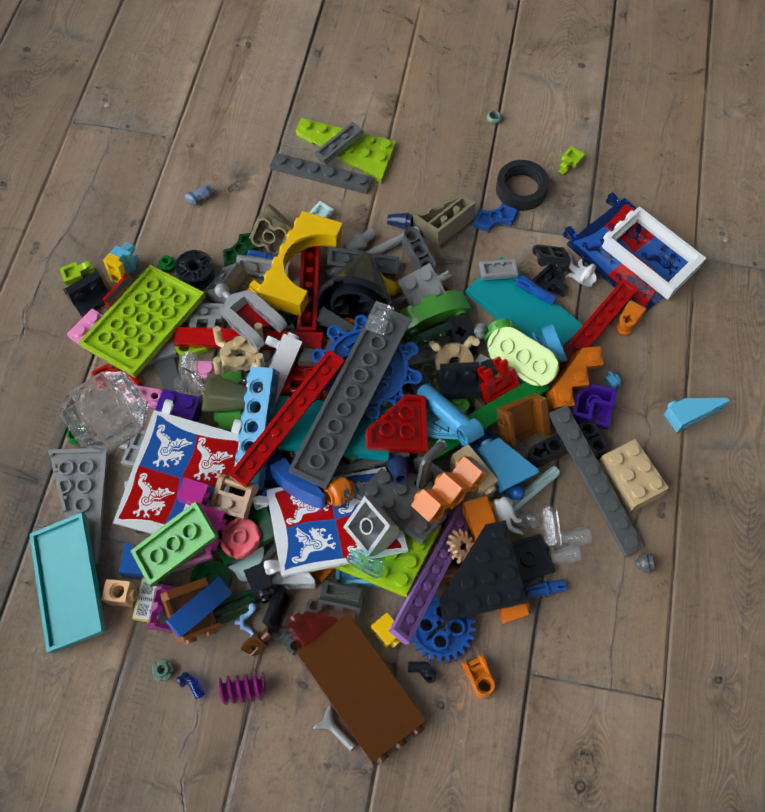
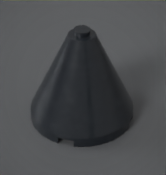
(354, 288)

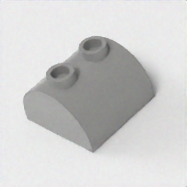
(371, 527)

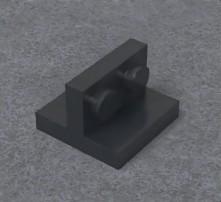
(87, 293)
(459, 380)

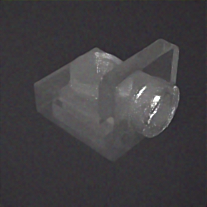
(379, 318)

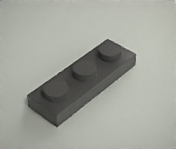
(339, 143)

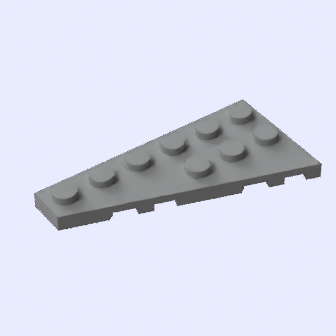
(82, 487)

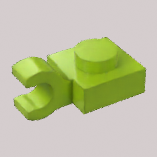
(571, 157)
(73, 272)

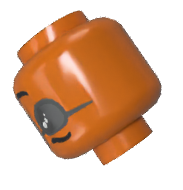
(339, 491)

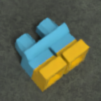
(121, 261)

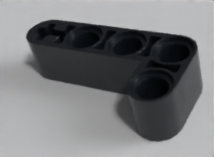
(595, 438)

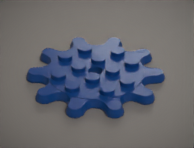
(395, 377)

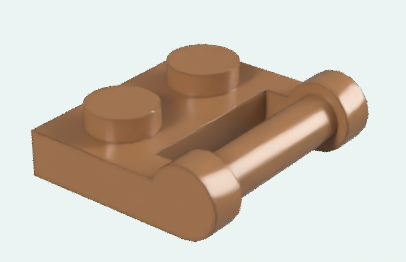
(232, 503)

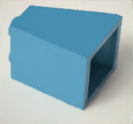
(505, 464)

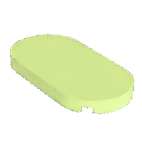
(529, 358)

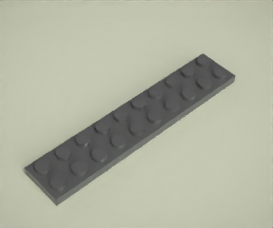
(347, 402)

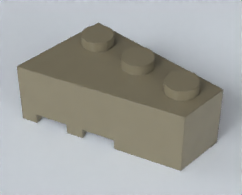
(446, 220)

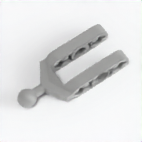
(236, 301)

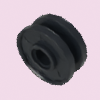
(195, 268)

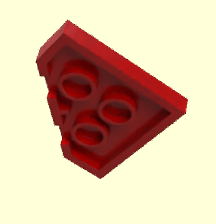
(401, 427)

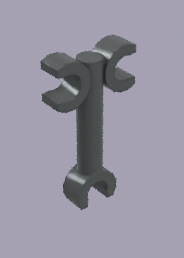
(286, 638)

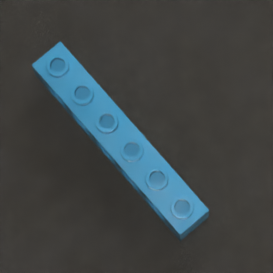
(267, 399)

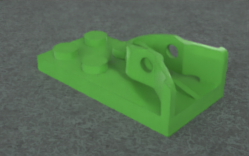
(174, 544)

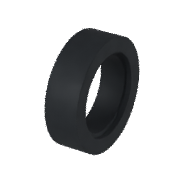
(526, 168)

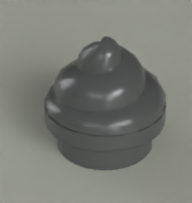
(645, 563)

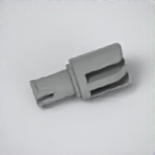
(359, 242)

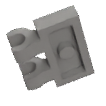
(206, 314)

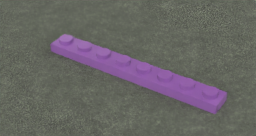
(427, 580)

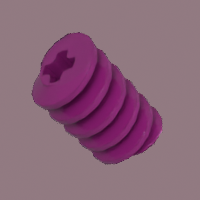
(242, 689)

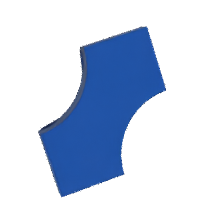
(503, 215)

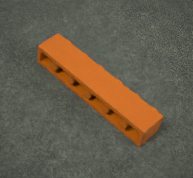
(477, 514)

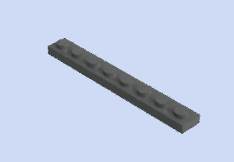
(596, 481)

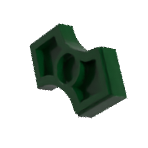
(241, 247)

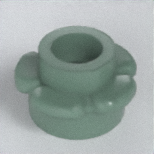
(168, 669)

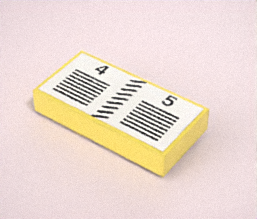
(143, 602)

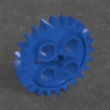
(454, 642)

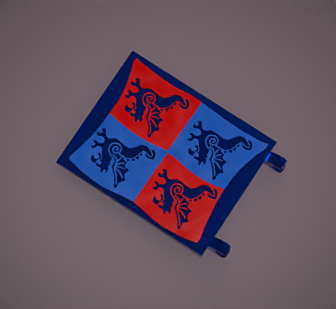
(636, 240)

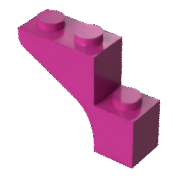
(195, 491)

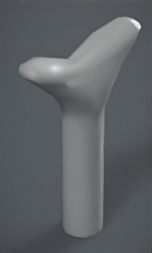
(329, 723)

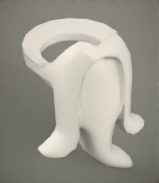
(582, 274)
(504, 511)

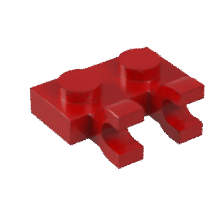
(500, 383)

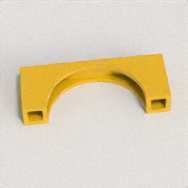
(307, 232)

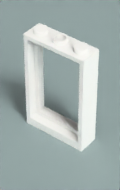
(665, 288)

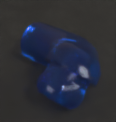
(193, 683)

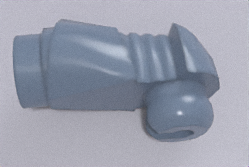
(199, 194)

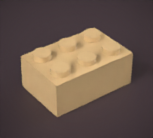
(633, 476)

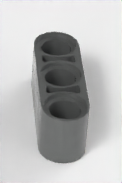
(417, 244)

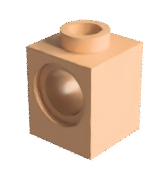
(114, 587)

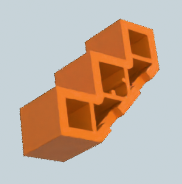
(573, 377)
(449, 489)

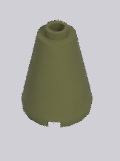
(222, 394)

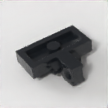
(551, 279)

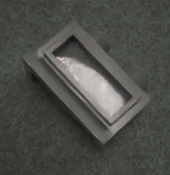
(341, 596)

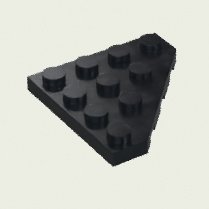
(486, 577)

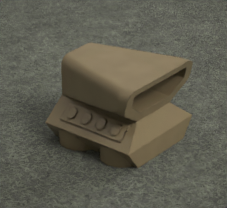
(270, 230)

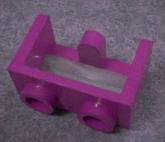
(158, 613)

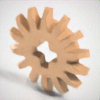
(455, 543)

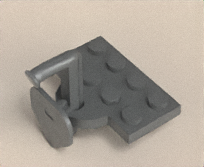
(397, 498)

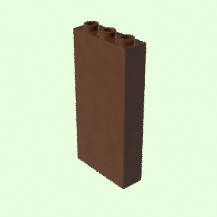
(361, 689)

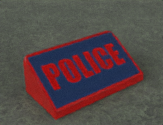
(117, 291)

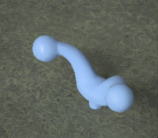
(252, 607)

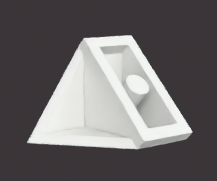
(298, 581)

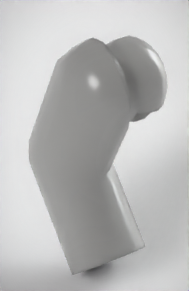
(479, 330)

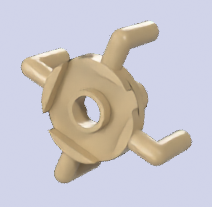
(237, 346)
(451, 350)

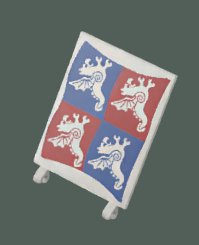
(167, 454)
(315, 537)

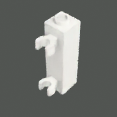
(283, 358)

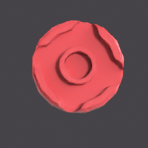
(240, 538)

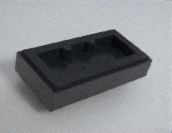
(277, 608)

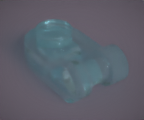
(362, 562)

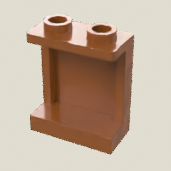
(523, 419)
(177, 597)

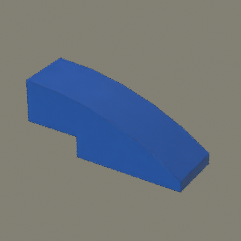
(296, 486)
(198, 607)

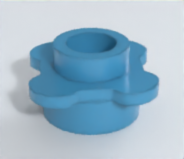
(613, 380)

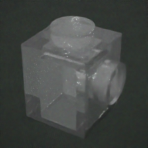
(189, 382)

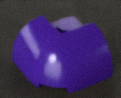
(594, 405)

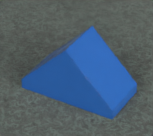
(128, 566)

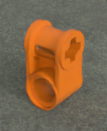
(630, 317)
(478, 672)

